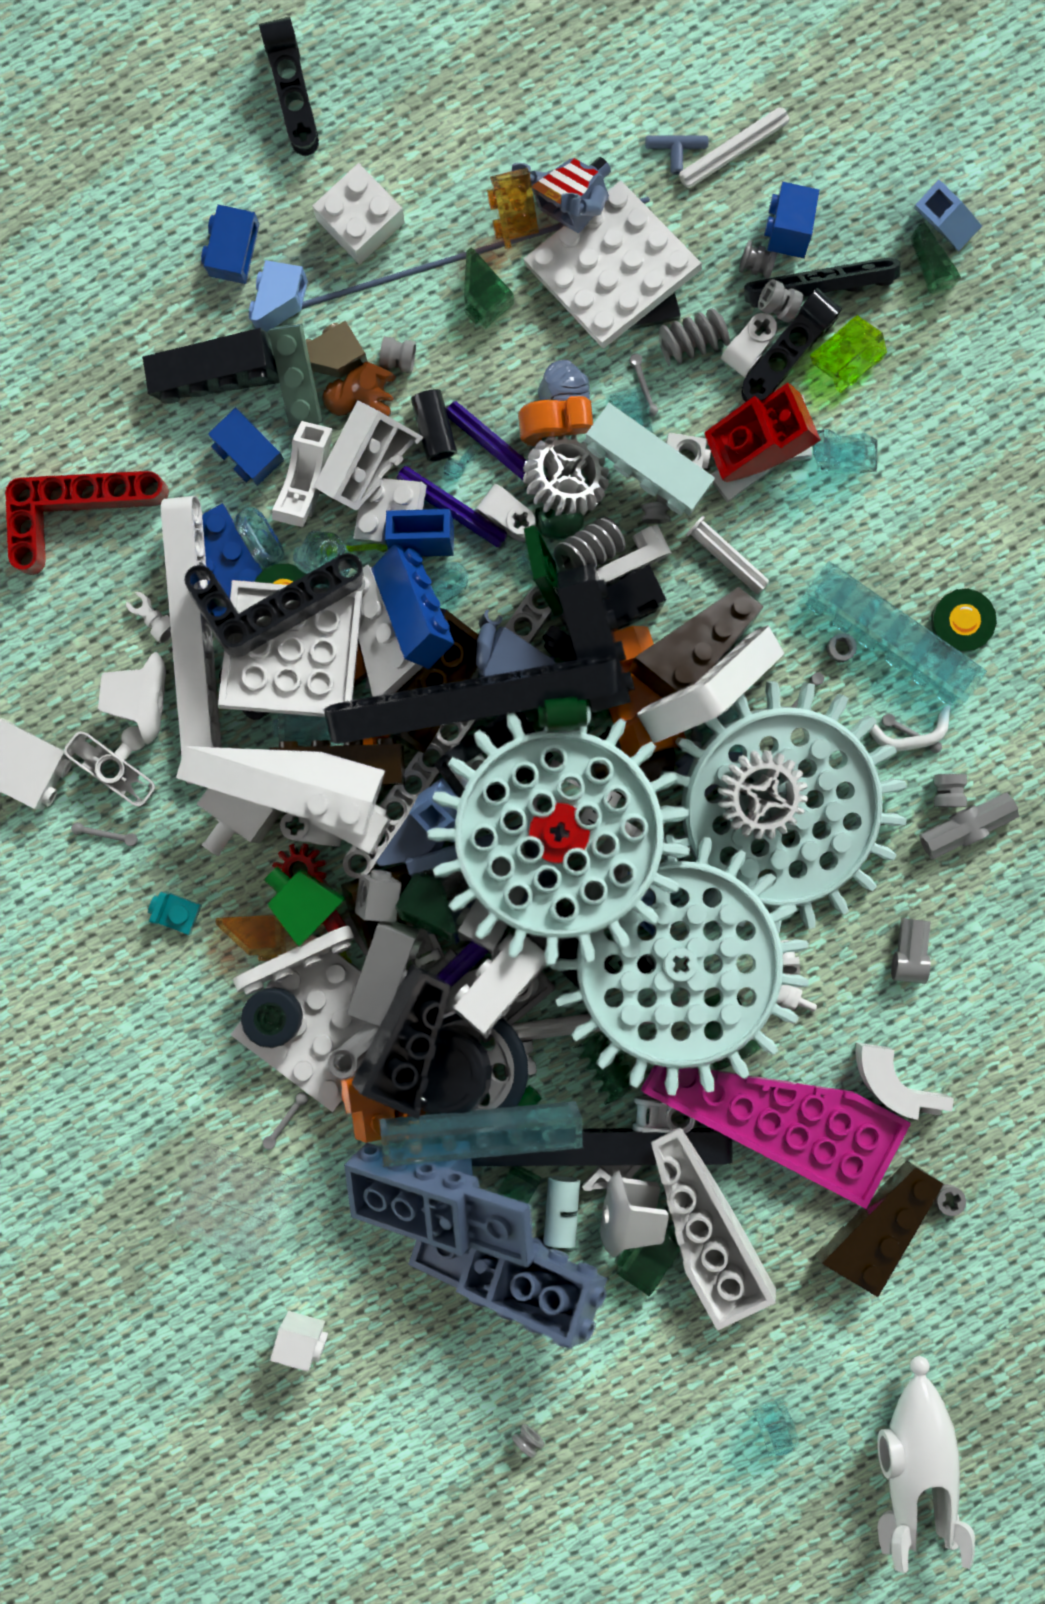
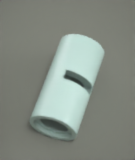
(561, 1212)

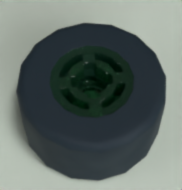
(282, 1011)

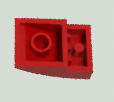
(762, 434)

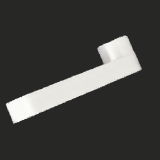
(651, 549)

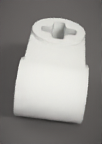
(749, 347)
(504, 510)
(310, 833)
(659, 1117)

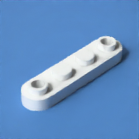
(306, 955)

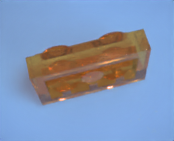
(514, 205)

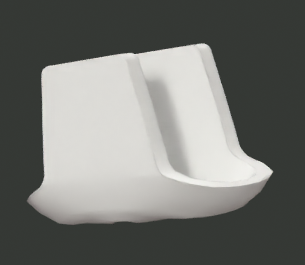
(136, 695)
(631, 1215)

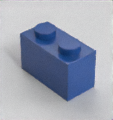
(792, 219)
(230, 244)
(245, 446)
(424, 530)

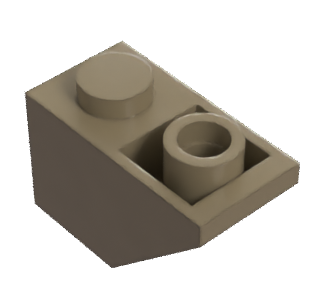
(335, 351)

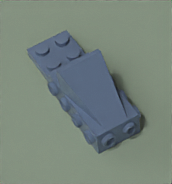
(438, 1206)
(546, 1296)

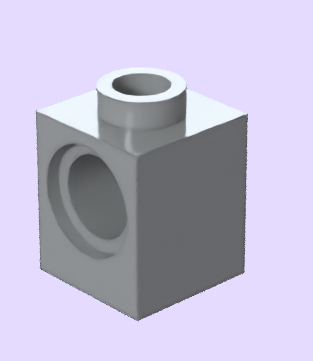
(377, 896)

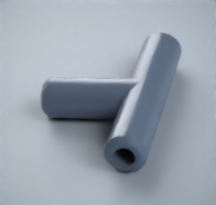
(676, 144)

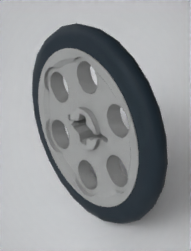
(507, 1051)

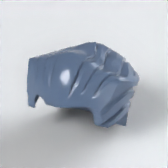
(562, 381)

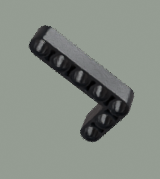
(273, 605)

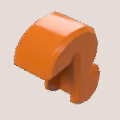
(554, 419)

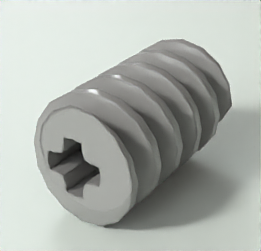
(692, 335)
(590, 545)

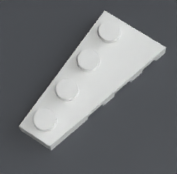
(378, 642)

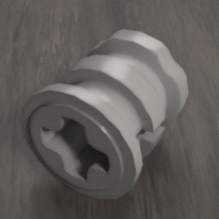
(757, 260)

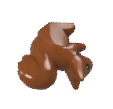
(362, 384)

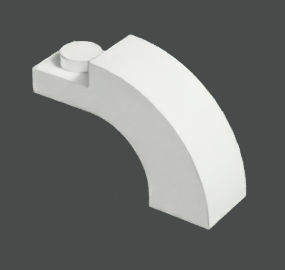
(307, 460)
(879, 1076)

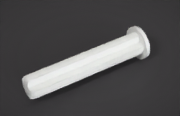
(728, 556)

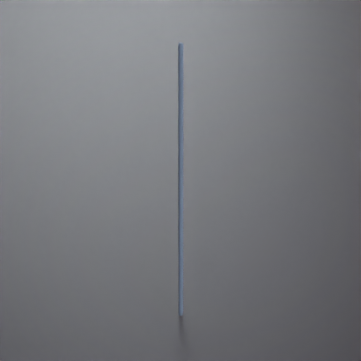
(379, 281)

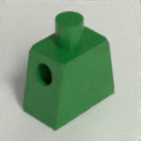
(301, 902)

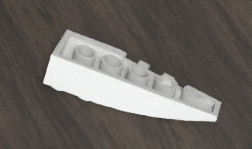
(289, 781)
(710, 1237)

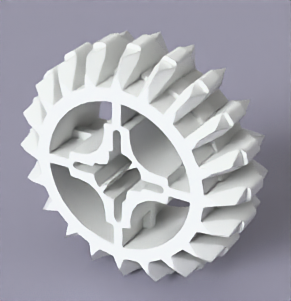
(566, 493)
(767, 782)

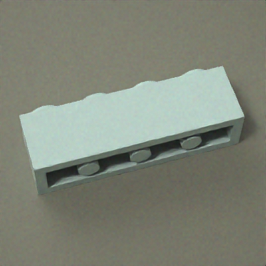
(648, 459)

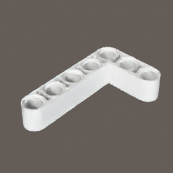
(715, 690)

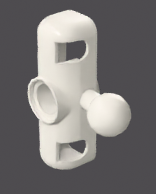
(98, 755)

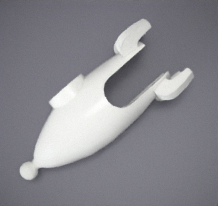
(921, 1455)

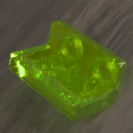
(850, 352)

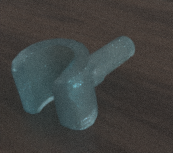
(455, 468)

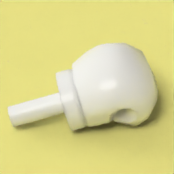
(790, 997)

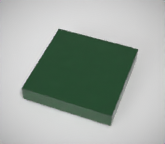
(543, 568)

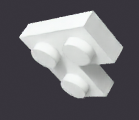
(389, 496)

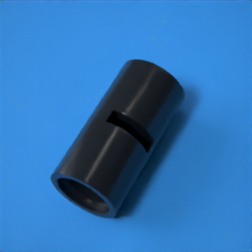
(434, 425)

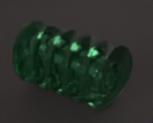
(612, 1075)

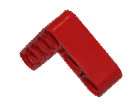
(70, 499)

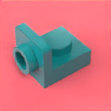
(174, 912)

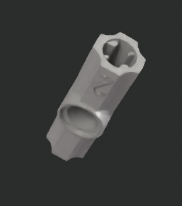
(969, 825)

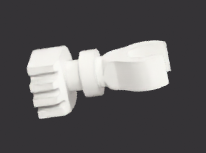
(153, 619)

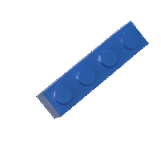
(412, 606)

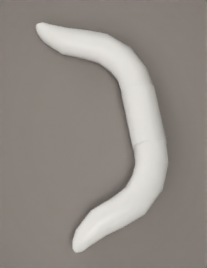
(916, 741)

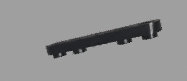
(844, 277)

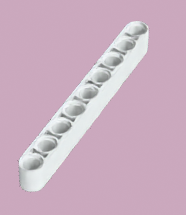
(189, 631)

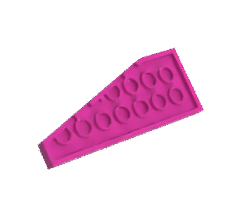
(805, 1127)

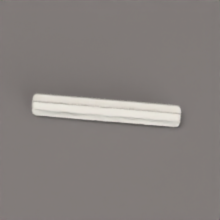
(734, 147)

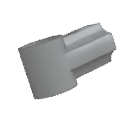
(911, 960)
(356, 1048)

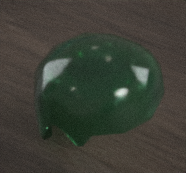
(559, 526)

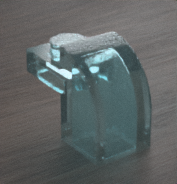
(845, 453)

